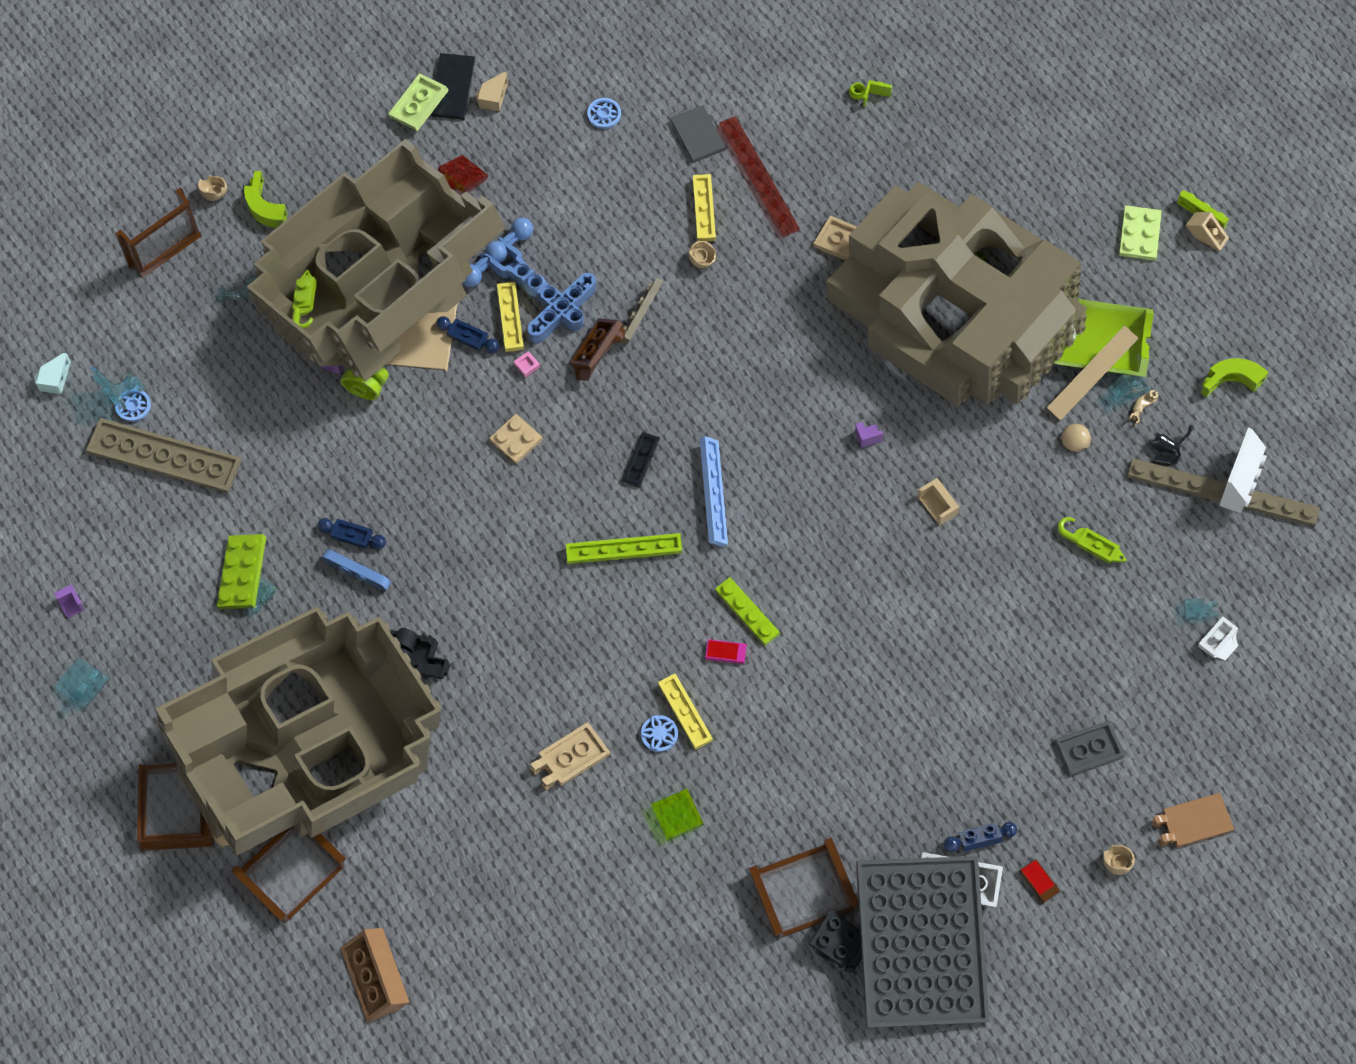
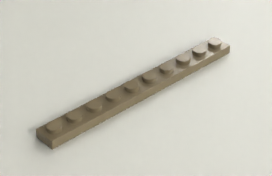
(1215, 489)

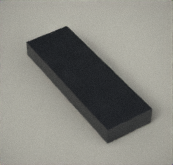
(641, 459)

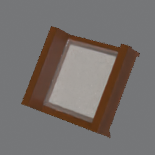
(161, 239)
(168, 812)
(290, 871)
(804, 889)

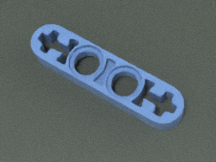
(356, 570)

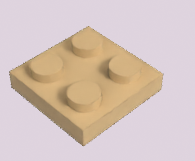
(516, 438)

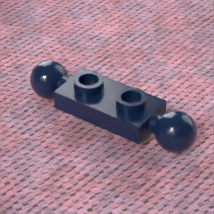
(467, 334)
(351, 533)
(980, 837)

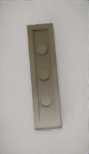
(643, 304)

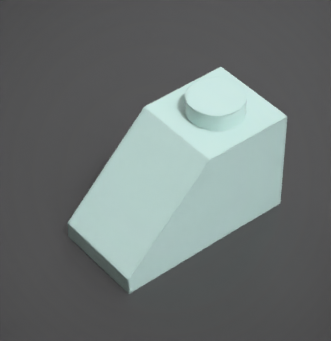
(53, 375)

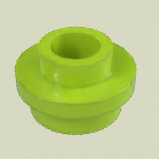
(857, 87)

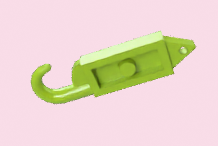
(304, 298)
(1092, 542)

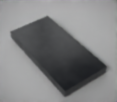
(456, 74)

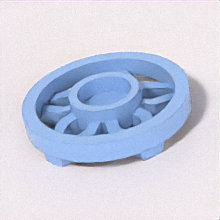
(604, 113)
(134, 405)
(659, 733)

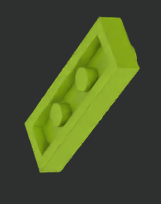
(1193, 205)

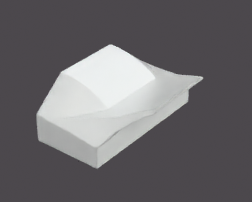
(1220, 640)

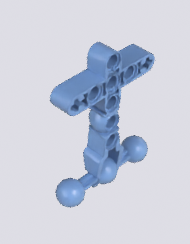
(497, 252)

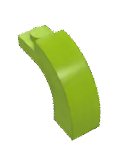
(263, 211)
(1234, 369)

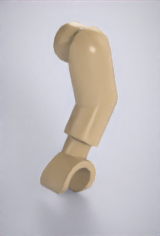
(1142, 402)

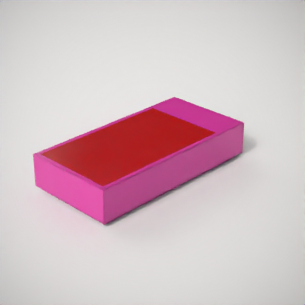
(726, 651)

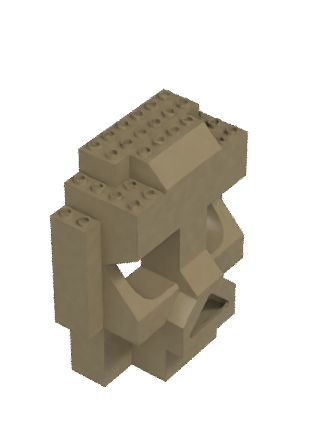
(392, 218)
(1016, 319)
(364, 706)

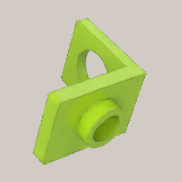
(877, 88)

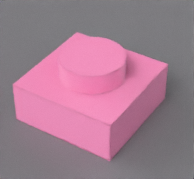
(526, 364)

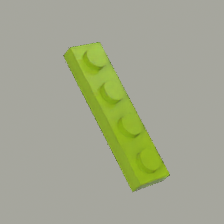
(747, 611)

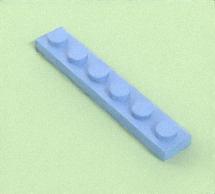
(713, 491)

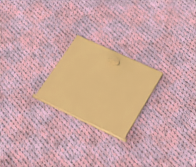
(425, 344)

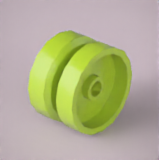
(366, 389)

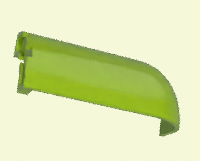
(1102, 324)

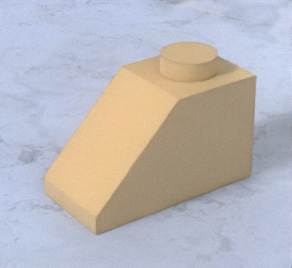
(492, 92)
(1207, 230)

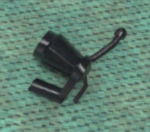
(1164, 443)

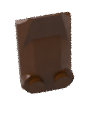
(595, 345)

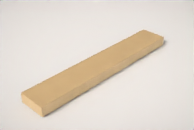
(1092, 373)

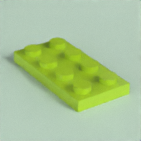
(241, 571)

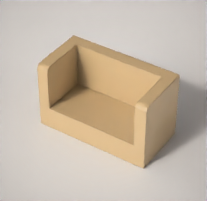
(938, 501)

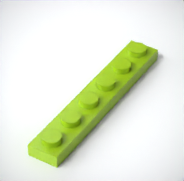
(624, 548)

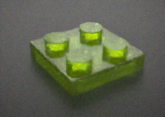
(677, 814)

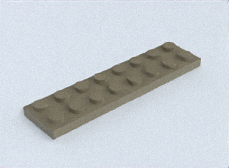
(164, 455)

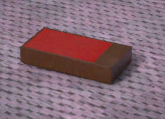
(1039, 881)

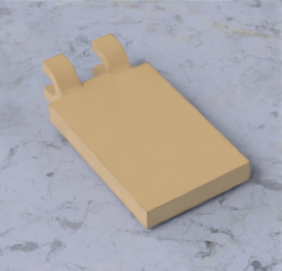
(835, 238)
(570, 756)

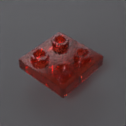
(462, 174)

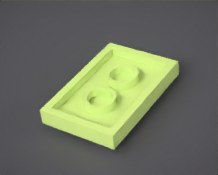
(418, 102)
(1140, 233)

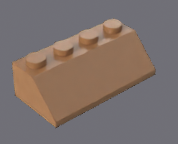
(374, 974)

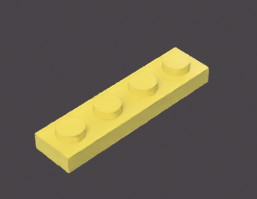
(704, 207)
(510, 316)
(685, 711)

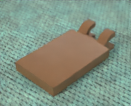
(1194, 821)

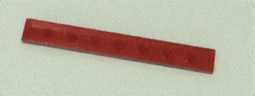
(759, 176)

